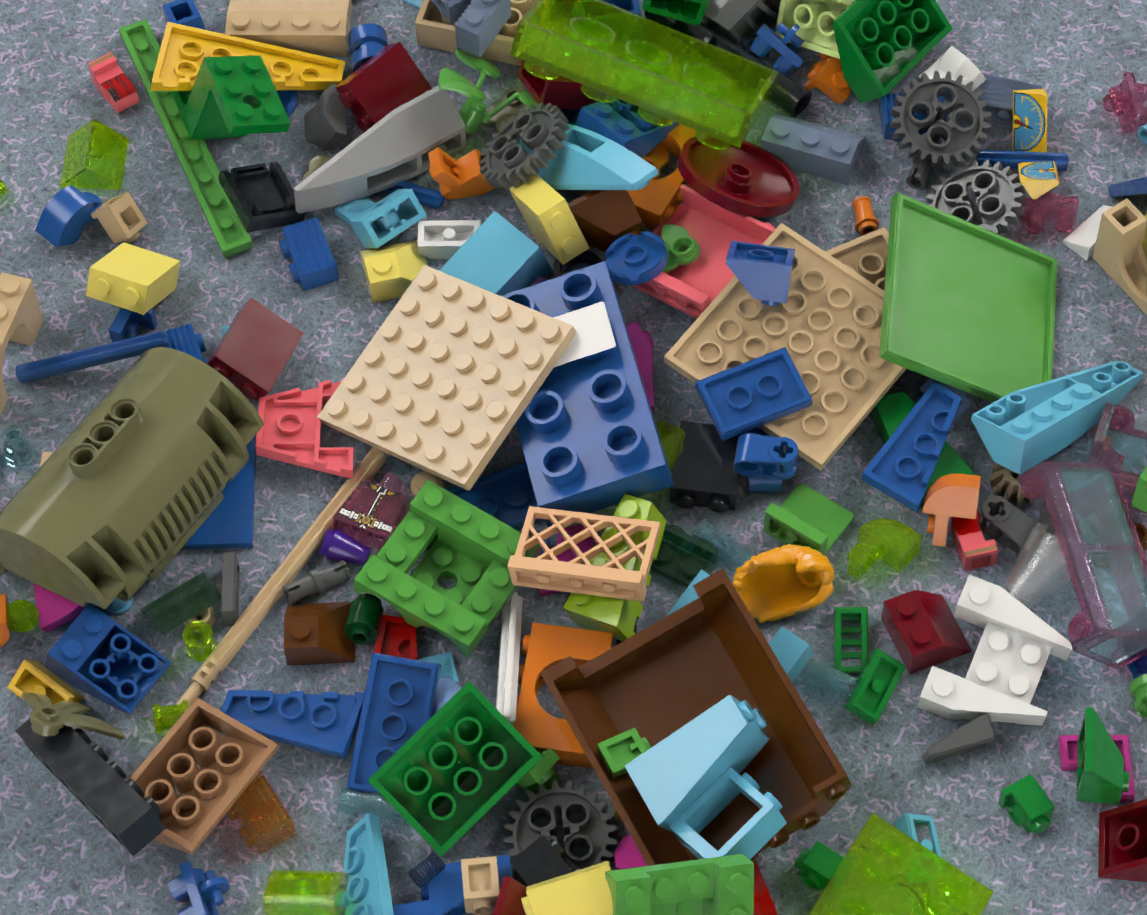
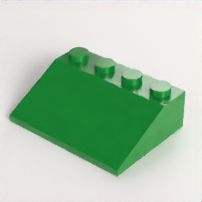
(885, 41)
(454, 768)

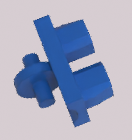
(789, 56)
(202, 888)

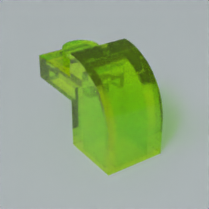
(883, 540)

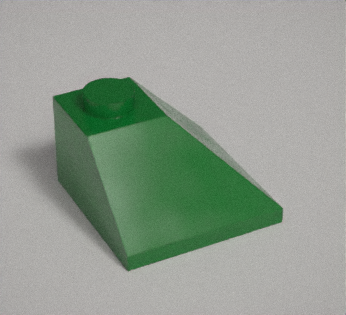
(1099, 763)

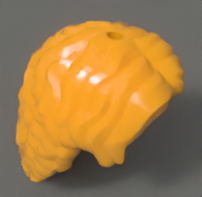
(784, 582)

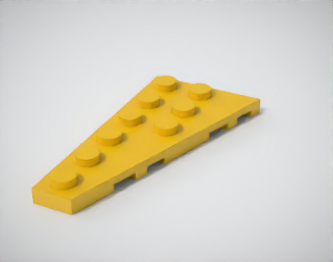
(289, 69)

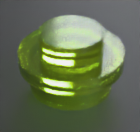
(23, 616)

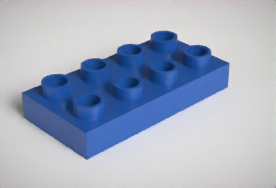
(591, 420)

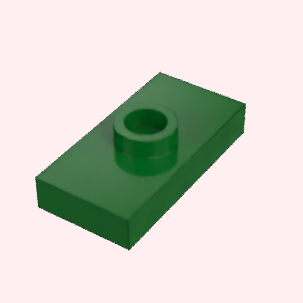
(875, 686)

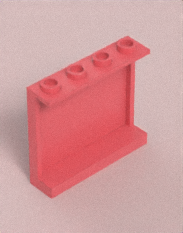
(713, 227)

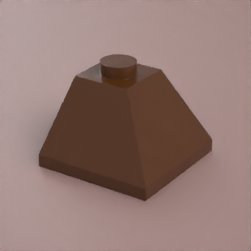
(606, 217)
(317, 634)

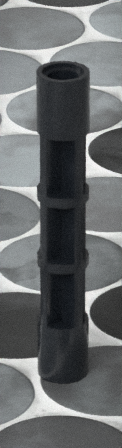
(786, 92)

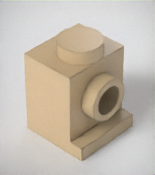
(120, 218)

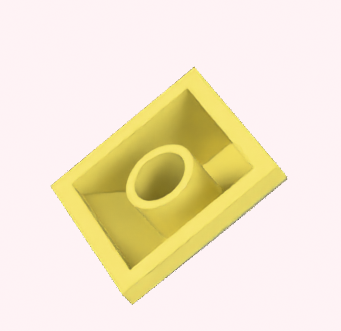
(391, 269)

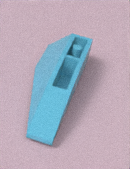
(594, 163)
(1050, 415)

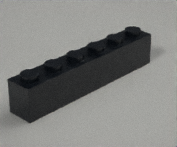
(97, 785)

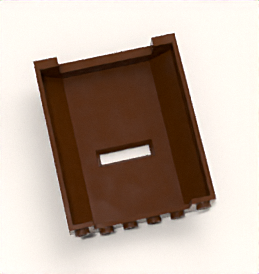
(673, 676)

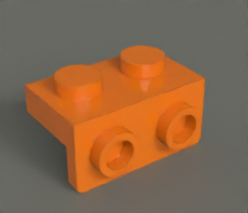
(829, 78)

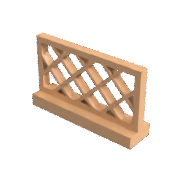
(578, 574)

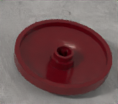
(739, 178)

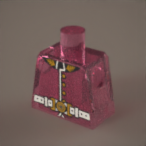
(372, 511)

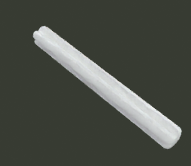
(509, 658)

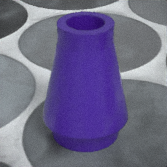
(341, 546)

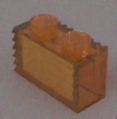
(261, 816)

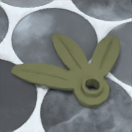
(49, 718)

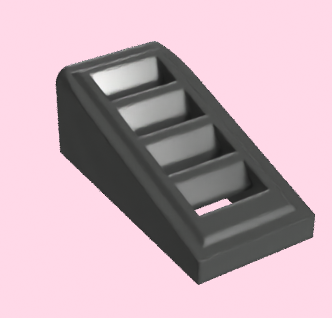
(968, 738)

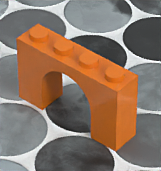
(660, 197)
(544, 649)

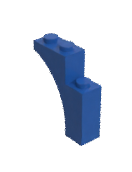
(445, 891)

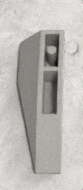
(386, 153)

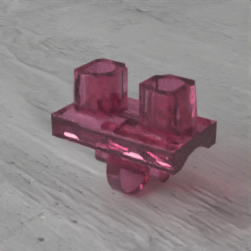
(1127, 103)
(1050, 208)

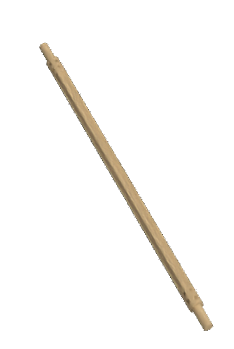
(282, 576)

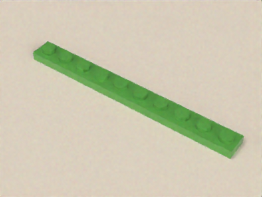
(191, 154)

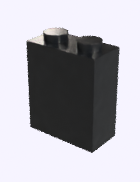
(705, 469)

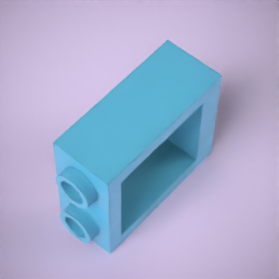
(713, 801)

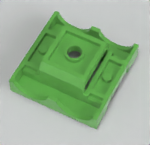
(468, 548)
(685, 888)

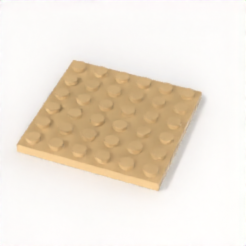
(828, 331)
(447, 376)

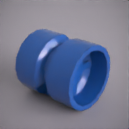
(365, 42)

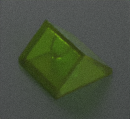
(94, 157)
(303, 893)

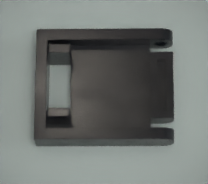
(259, 198)

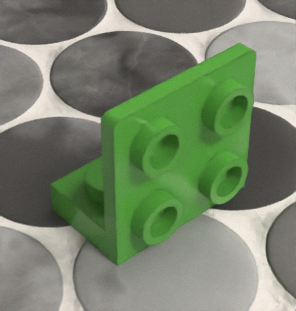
(807, 520)

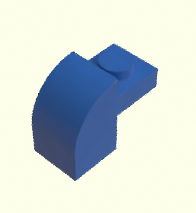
(66, 216)

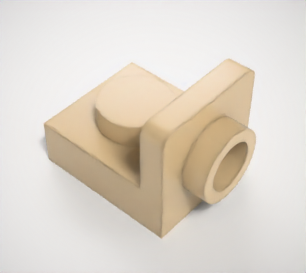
(480, 884)

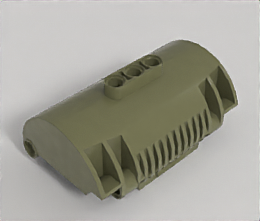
(130, 481)

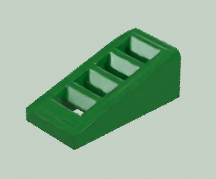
(850, 614)

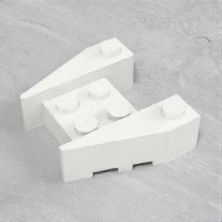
(1004, 664)

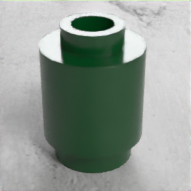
(364, 619)

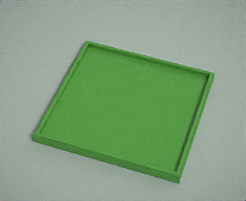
(966, 303)

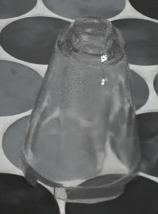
(1038, 569)

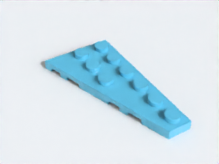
(366, 864)

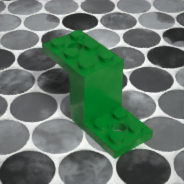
(231, 100)

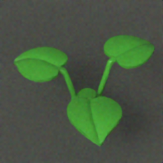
(474, 109)

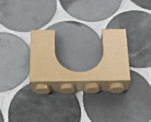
(1121, 250)
(18, 318)

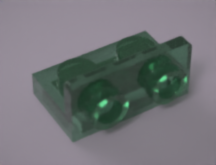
(683, 556)
(181, 603)

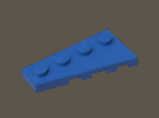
(912, 452)
(304, 720)

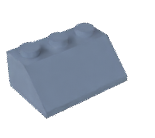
(813, 147)

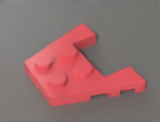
(295, 432)

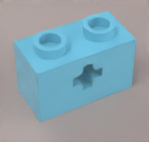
(387, 218)

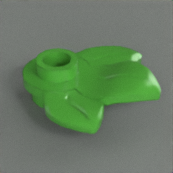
(680, 246)

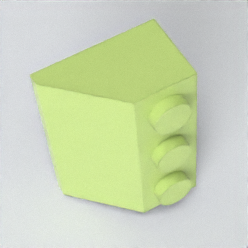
(815, 22)

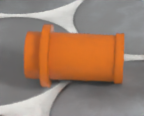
(864, 216)

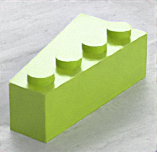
(615, 614)

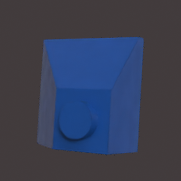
(762, 270)

